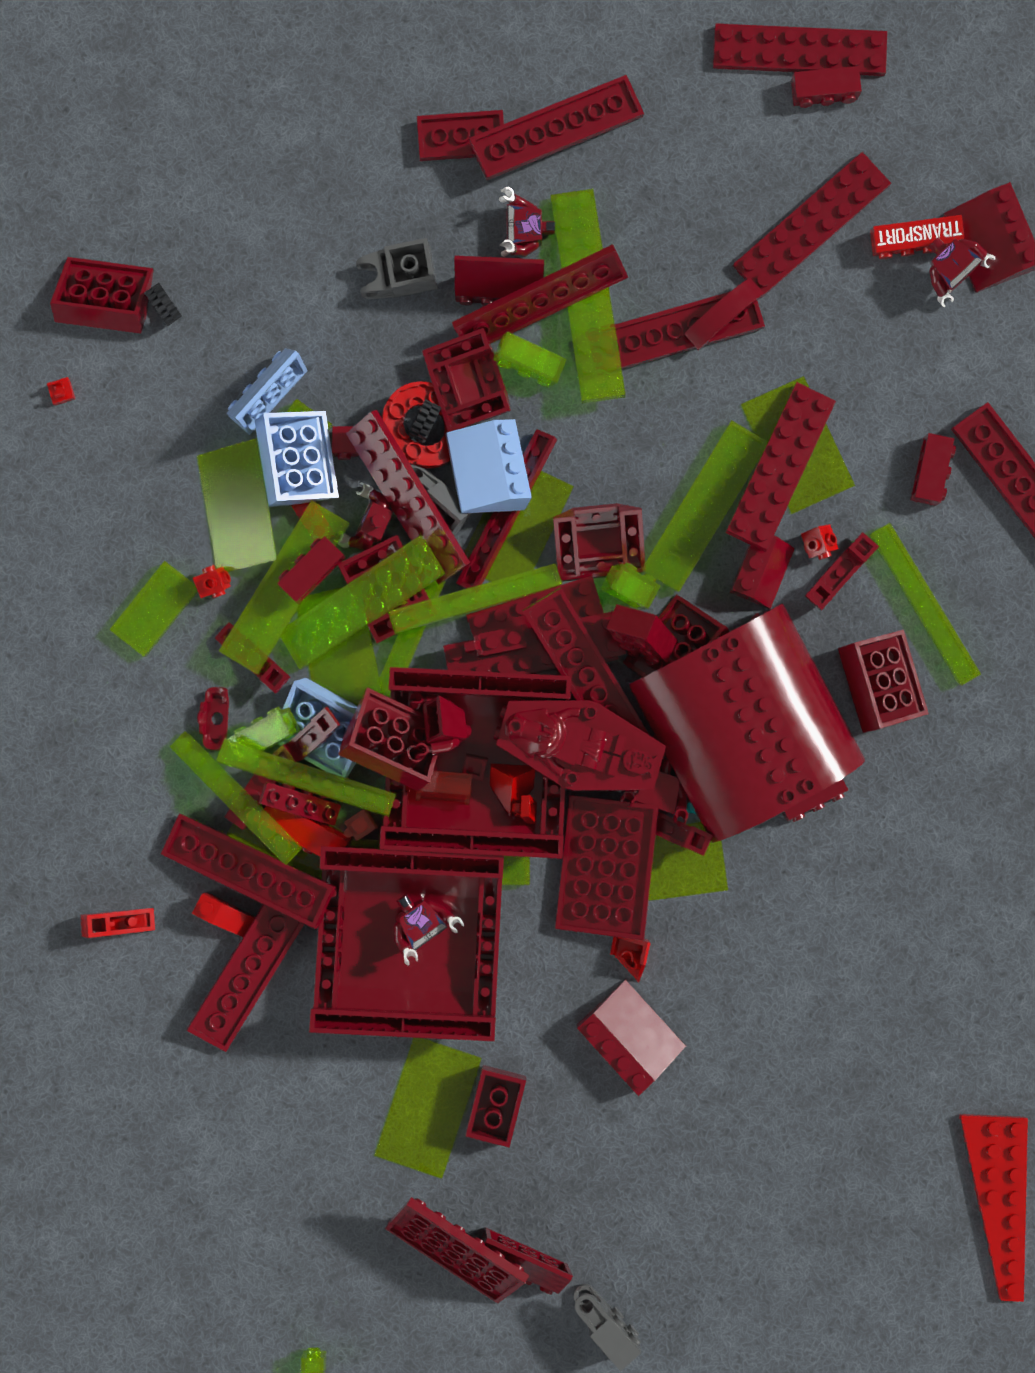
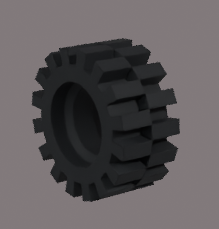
(163, 304)
(424, 421)

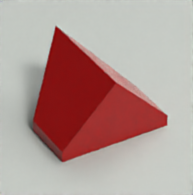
(511, 783)
(631, 954)

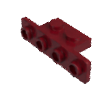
(299, 803)

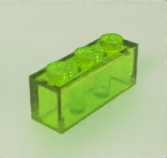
(529, 360)
(268, 731)

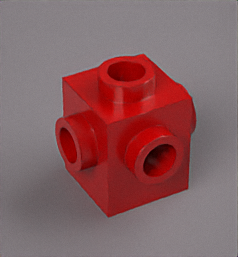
(820, 542)
(212, 581)

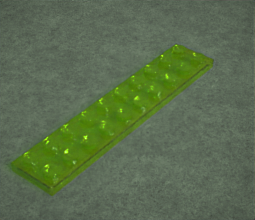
(591, 318)

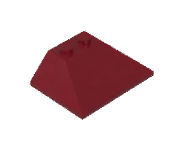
(467, 380)
(597, 538)
(364, 561)

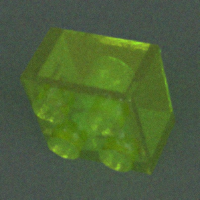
(631, 586)

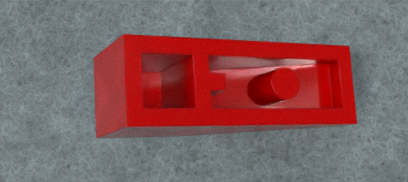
(222, 914)
(117, 922)

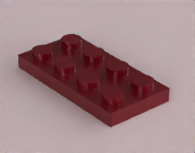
(449, 134)

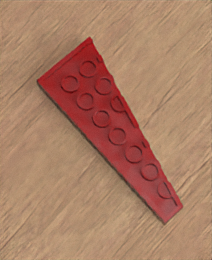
(999, 1173)

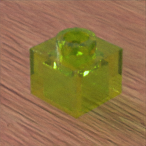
(313, 1361)

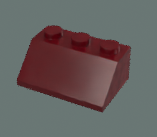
(762, 572)

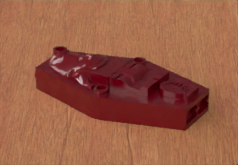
(580, 745)

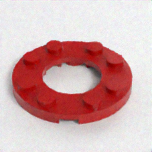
(394, 414)

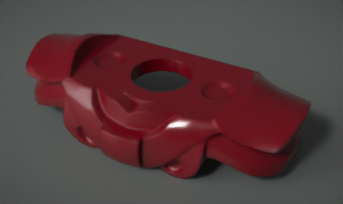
(215, 701)

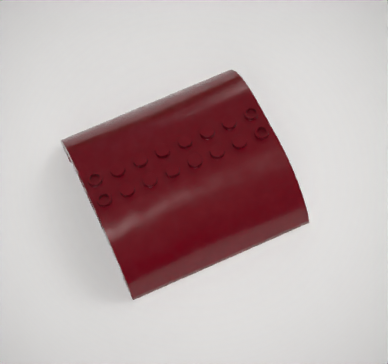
(748, 724)
(484, 824)
(363, 975)

